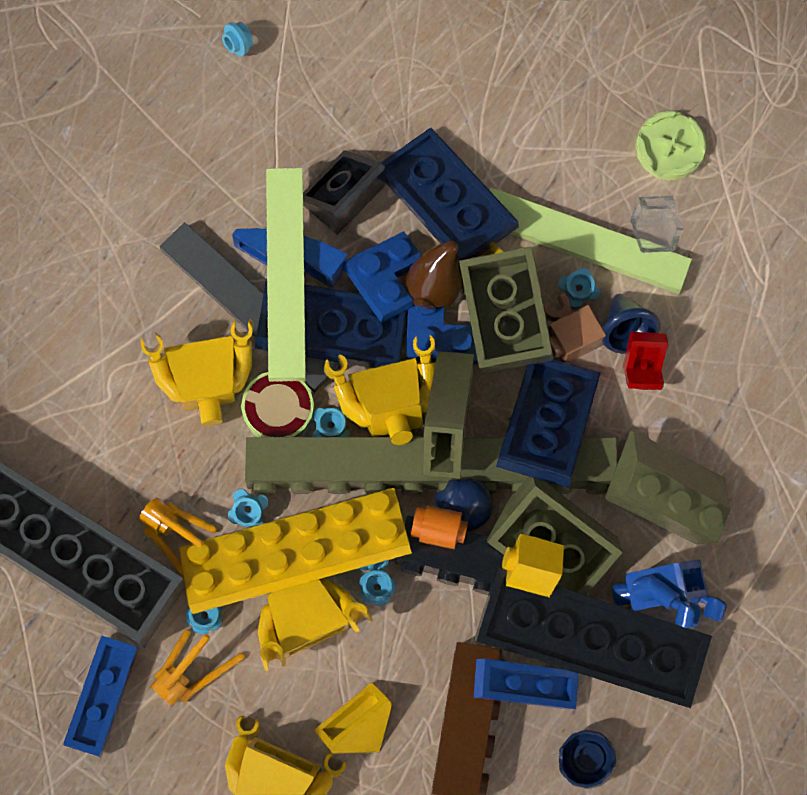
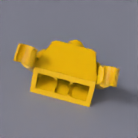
(203, 372)
(387, 397)
(305, 617)
(269, 770)

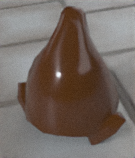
(436, 277)

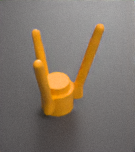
(162, 519)
(171, 681)

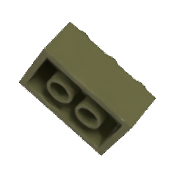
(506, 310)

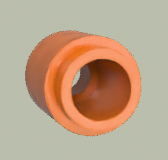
(439, 526)

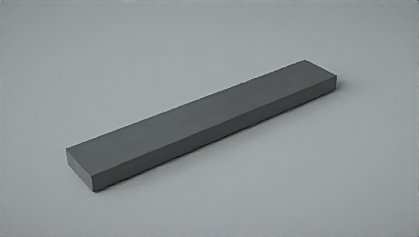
(228, 288)

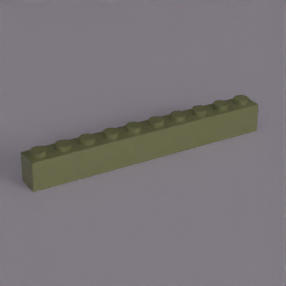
(381, 465)

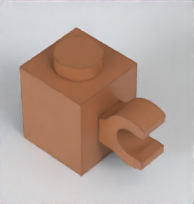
(573, 332)

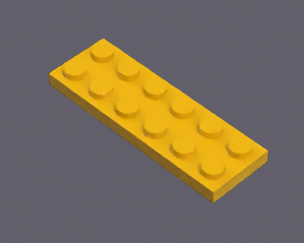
(294, 550)

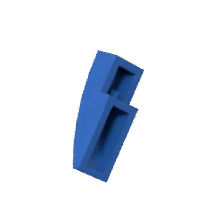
(320, 259)

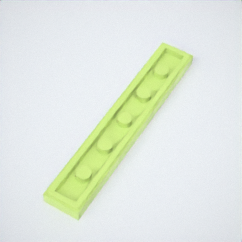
(594, 244)
(285, 275)

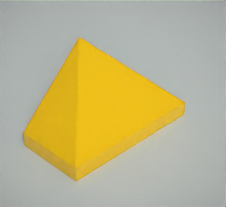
(357, 724)

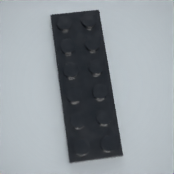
(595, 640)

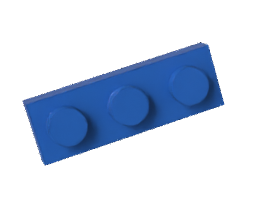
(525, 684)
(101, 696)

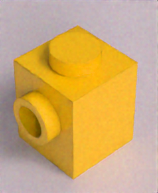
(533, 565)

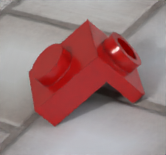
(645, 360)

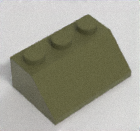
(670, 490)
(546, 514)

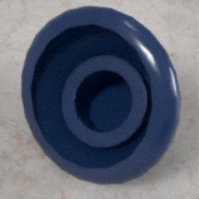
(627, 317)

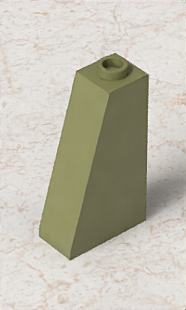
(447, 415)

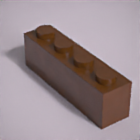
(465, 727)

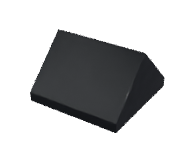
(344, 189)

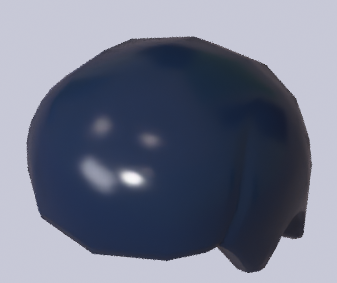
(468, 497)
(587, 759)

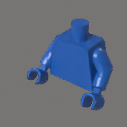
(672, 588)

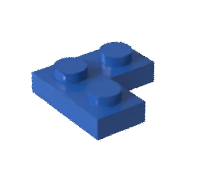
(377, 271)
(447, 337)

